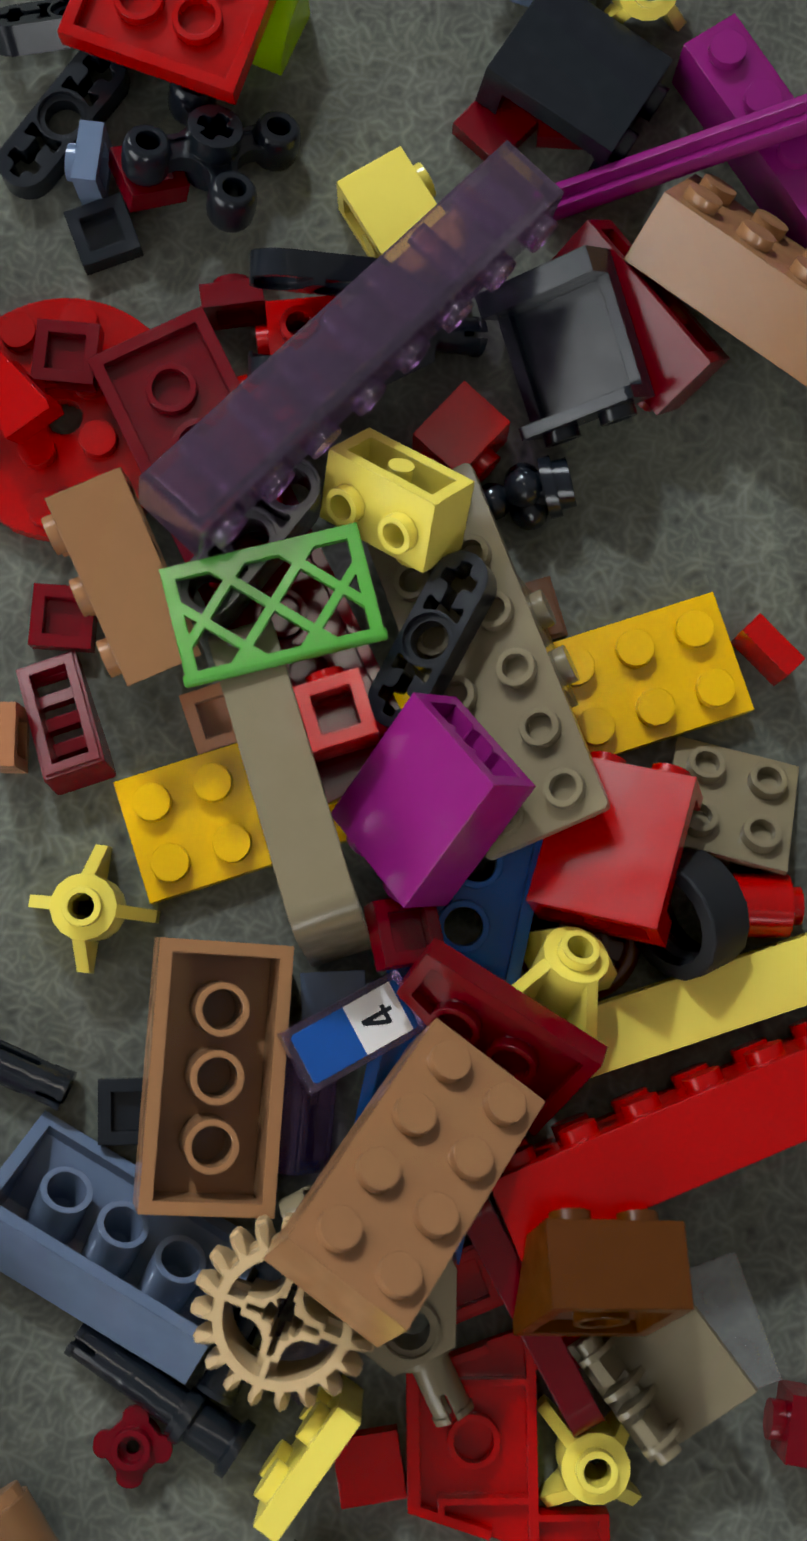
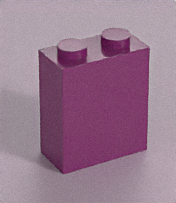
(430, 800)

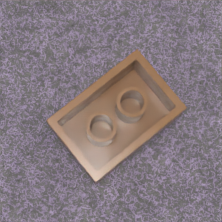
(117, 574)

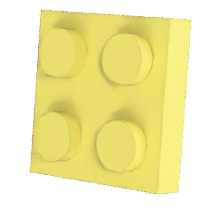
(297, 1469)

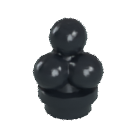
(532, 493)

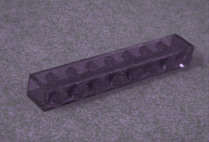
(349, 351)

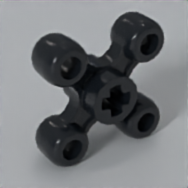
(211, 153)

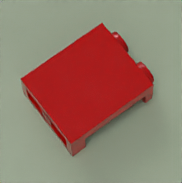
(622, 864)

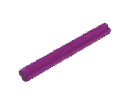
(683, 156)

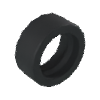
(721, 914)

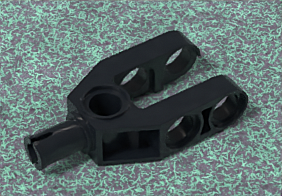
(329, 275)

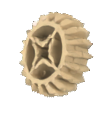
(260, 1304)

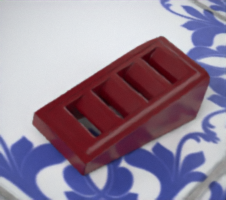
(88, 753)

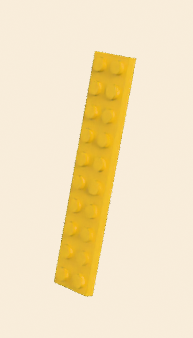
(635, 688)

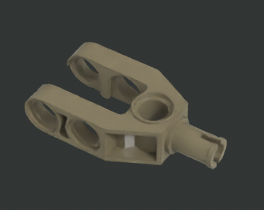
(424, 1352)

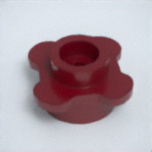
(129, 1465)

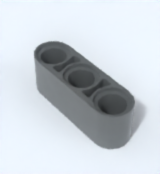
(275, 523)

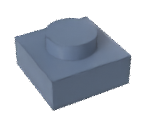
(88, 161)

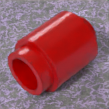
(771, 904)

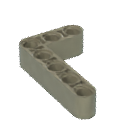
(292, 806)

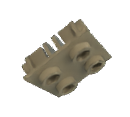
(744, 805)
(665, 1382)

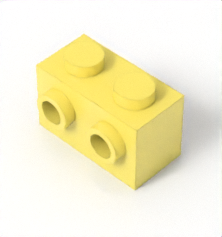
(397, 498)

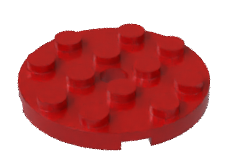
(54, 460)

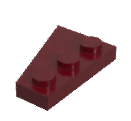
(504, 1025)

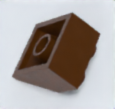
(603, 1275)

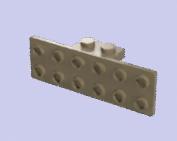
(511, 682)

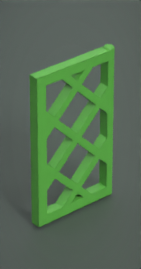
(296, 553)

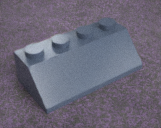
(85, 1249)

